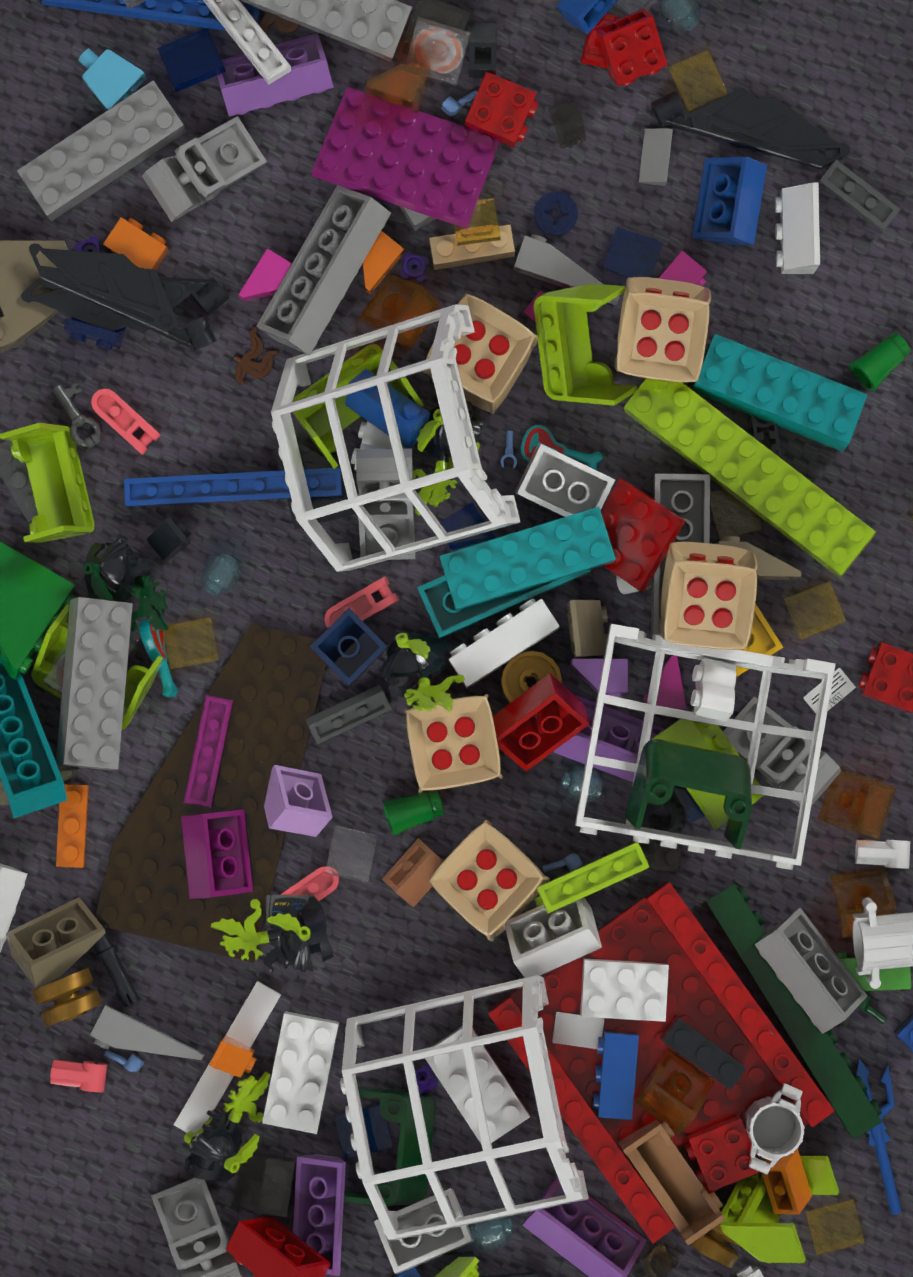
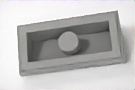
(655, 156)

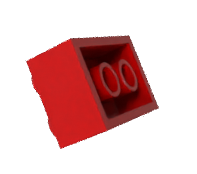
(539, 722)
(274, 1250)

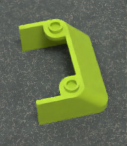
(566, 346)
(316, 419)
(55, 481)
(138, 678)
(753, 1222)

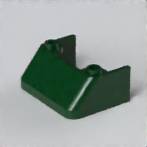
(675, 764)
(396, 1107)

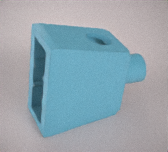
(110, 77)

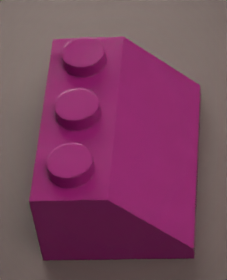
(216, 854)

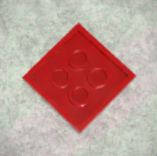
(638, 533)

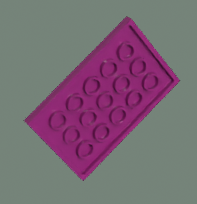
(406, 157)

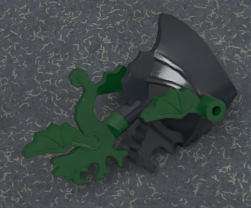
(113, 580)

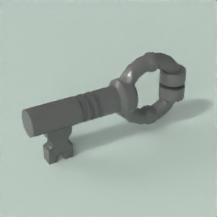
(78, 420)

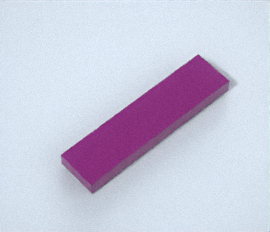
(208, 751)

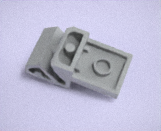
(203, 168)
(393, 514)
(782, 758)
(195, 1231)

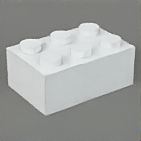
(563, 483)
(552, 939)
(624, 990)
(422, 1248)

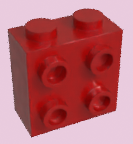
(631, 47)
(502, 110)
(889, 677)
(721, 1153)

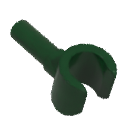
(870, 1010)

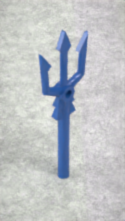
(879, 1137)

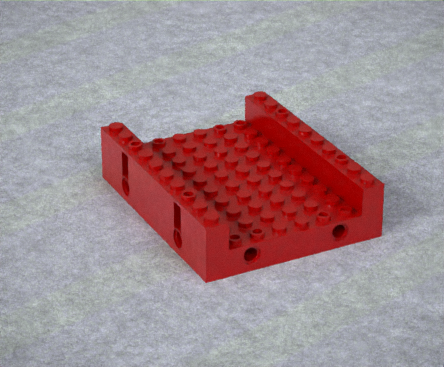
(699, 992)

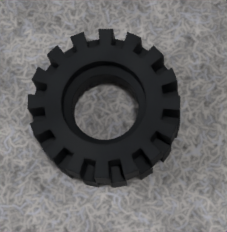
(677, 813)

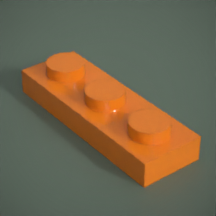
(72, 827)

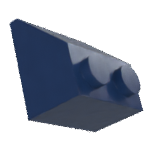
(349, 647)

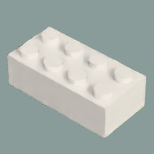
(502, 644)
(300, 1072)
(500, 1101)

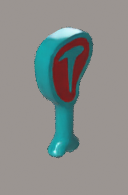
(541, 434)
(155, 646)

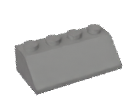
(811, 971)

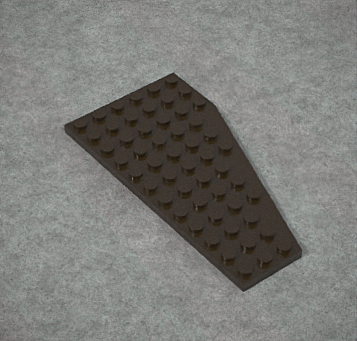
(145, 888)

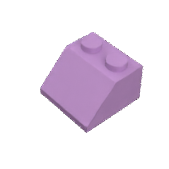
(296, 801)

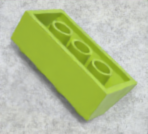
(707, 737)

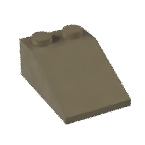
(768, 566)
(586, 628)
(54, 941)

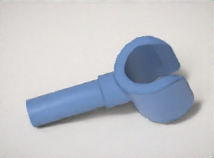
(451, 106)
(509, 449)
(572, 861)
(133, 1063)

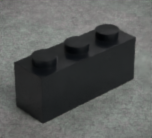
(703, 1053)

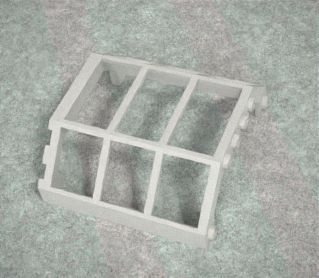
(467, 467)
(744, 659)
(553, 1134)

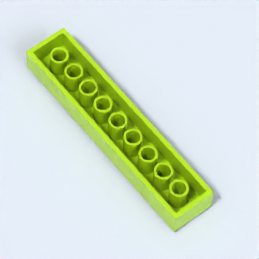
(751, 473)

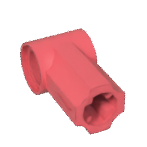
(85, 1075)

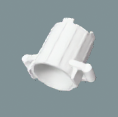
(881, 941)
(774, 1127)

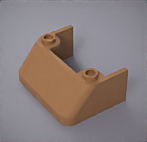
(672, 1180)

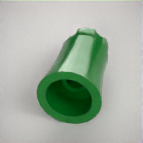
(880, 361)
(412, 810)

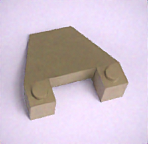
(17, 275)

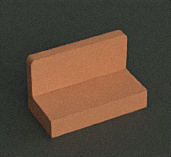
(412, 871)

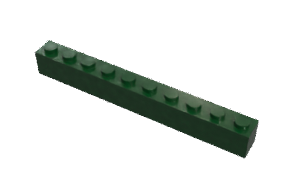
(816, 1049)

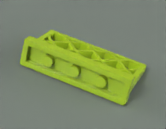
(591, 878)

